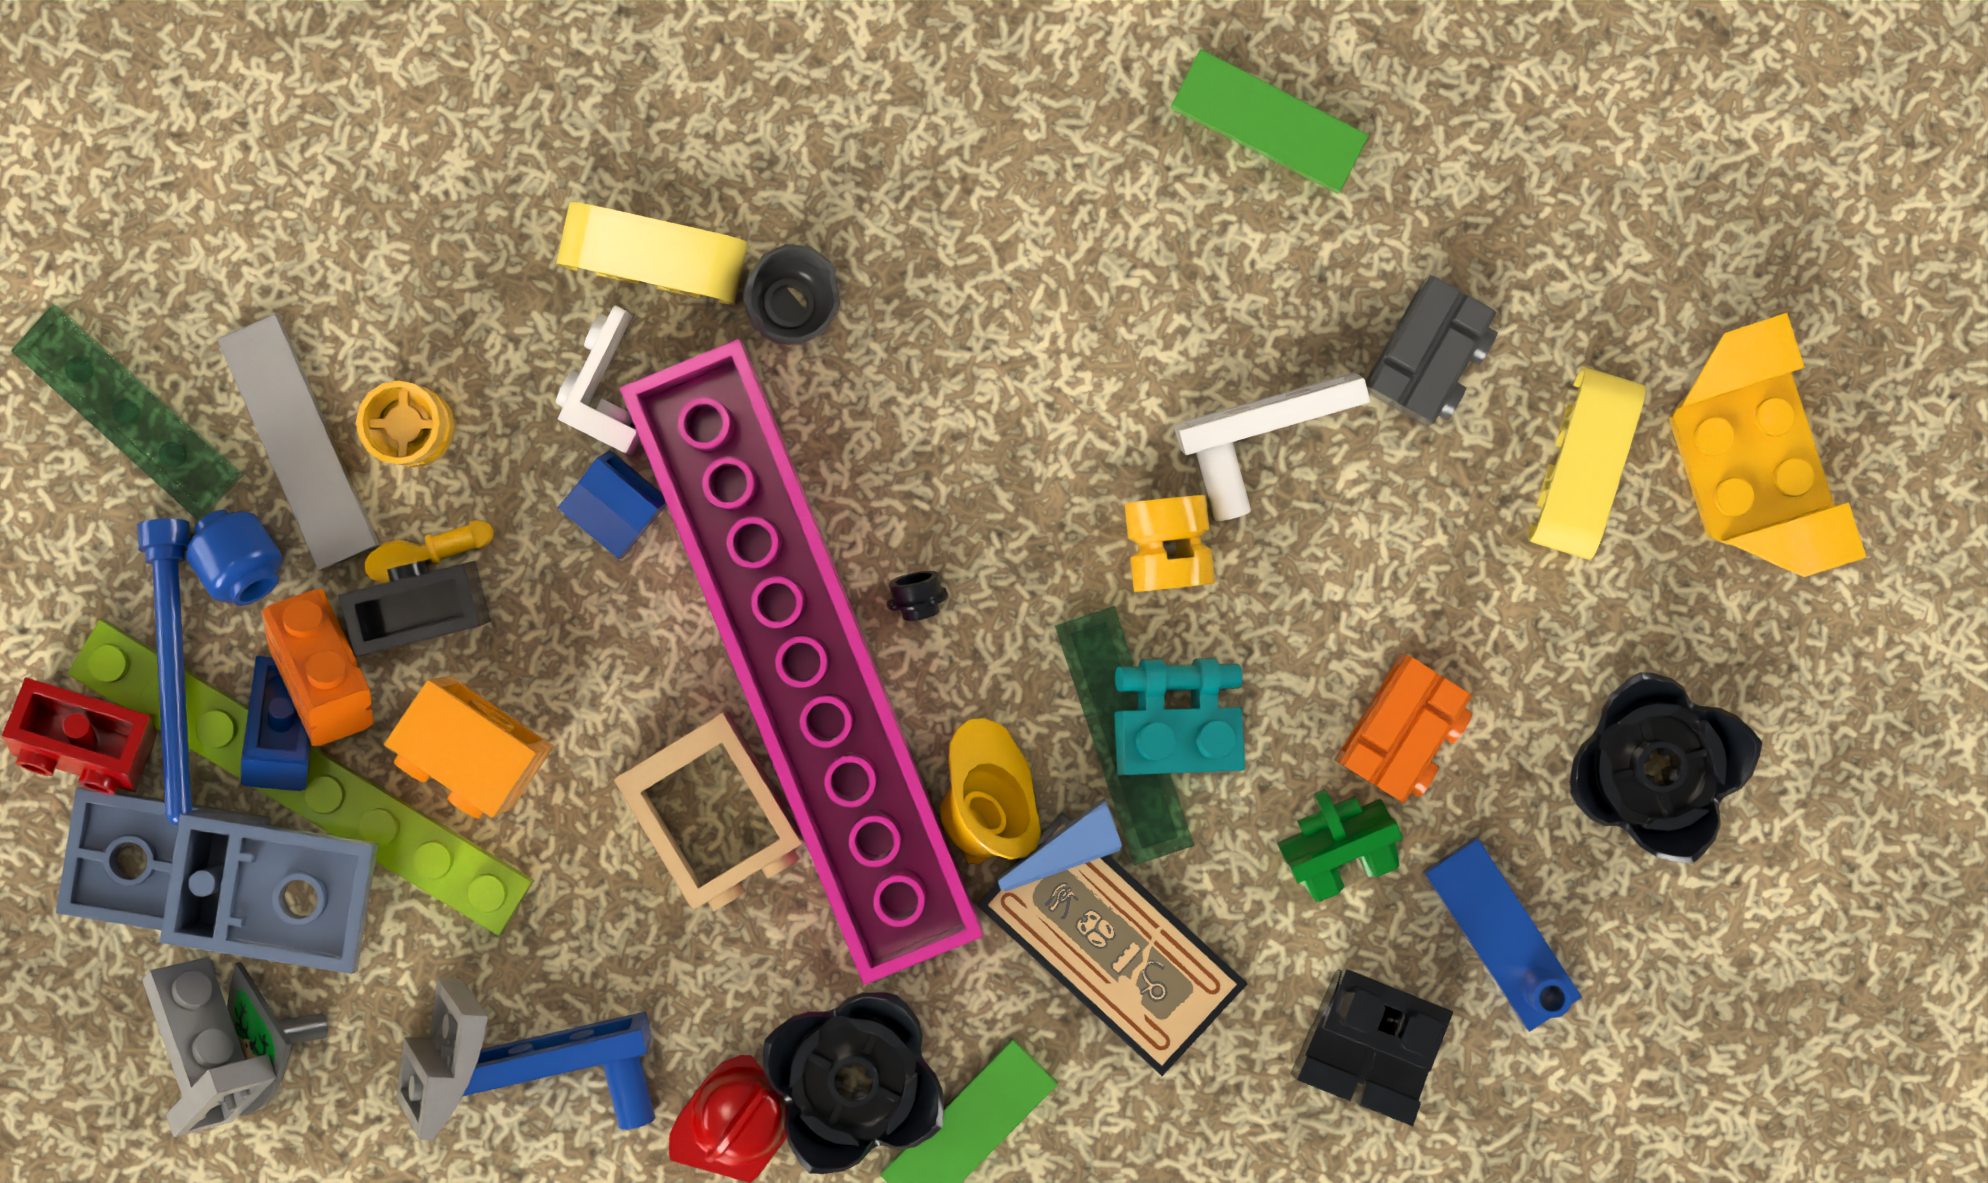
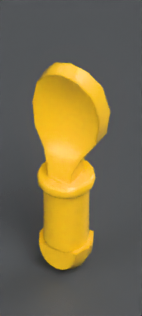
(437, 547)

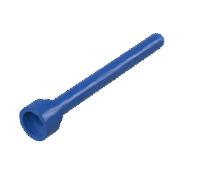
(164, 548)

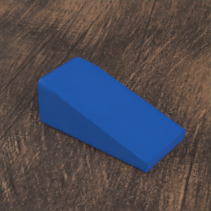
(275, 739)

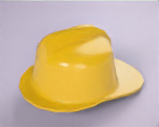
(990, 795)

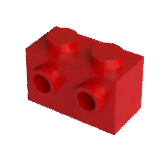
(79, 736)

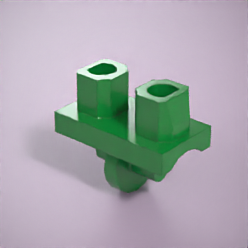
(1337, 837)

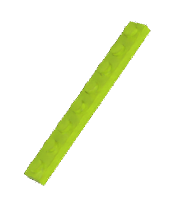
(334, 794)

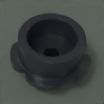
(917, 595)

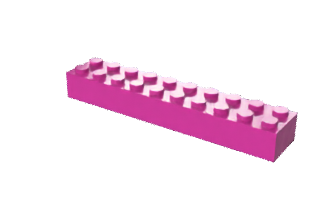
(802, 661)

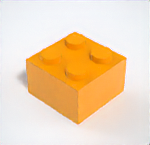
(467, 747)

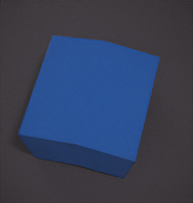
(613, 504)

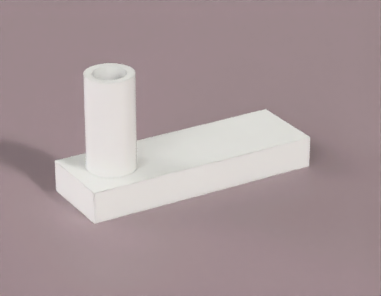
(1214, 433)

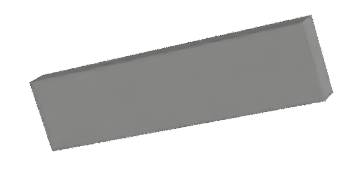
(298, 442)

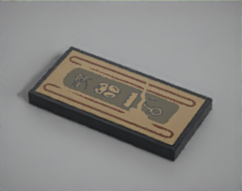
(1119, 953)

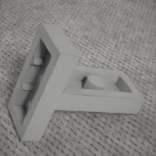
(203, 1048)

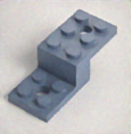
(218, 880)

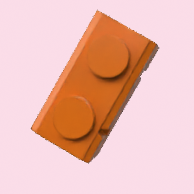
(318, 667)
(1405, 729)

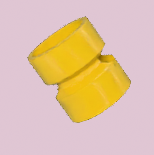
(405, 424)
(1168, 520)

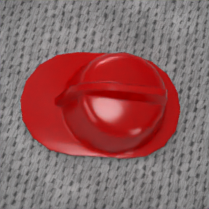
(730, 1122)

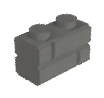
(1430, 352)

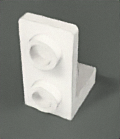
(607, 421)

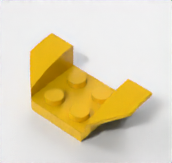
(1757, 458)

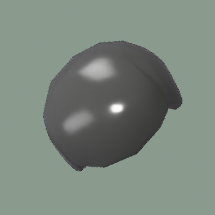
(775, 309)

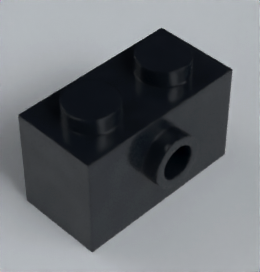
(414, 607)

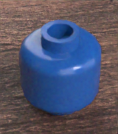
(234, 557)

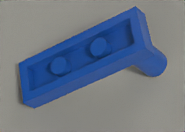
(1502, 934)
(608, 1043)

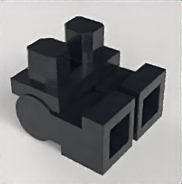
(1372, 1045)

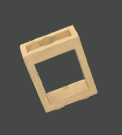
(726, 885)

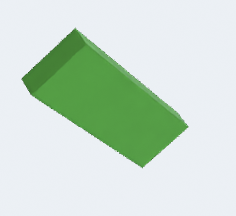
(1269, 121)
(976, 1119)

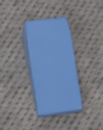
(1077, 843)

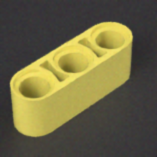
(652, 252)
(1590, 463)

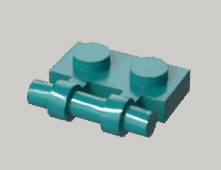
(1179, 739)

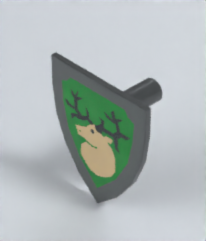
(264, 1034)

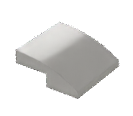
(440, 1067)

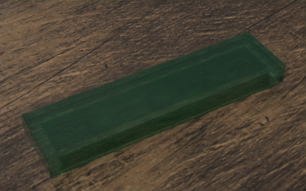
(127, 412)
(1144, 803)

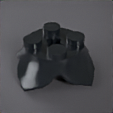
(1708, 755)
(838, 1127)

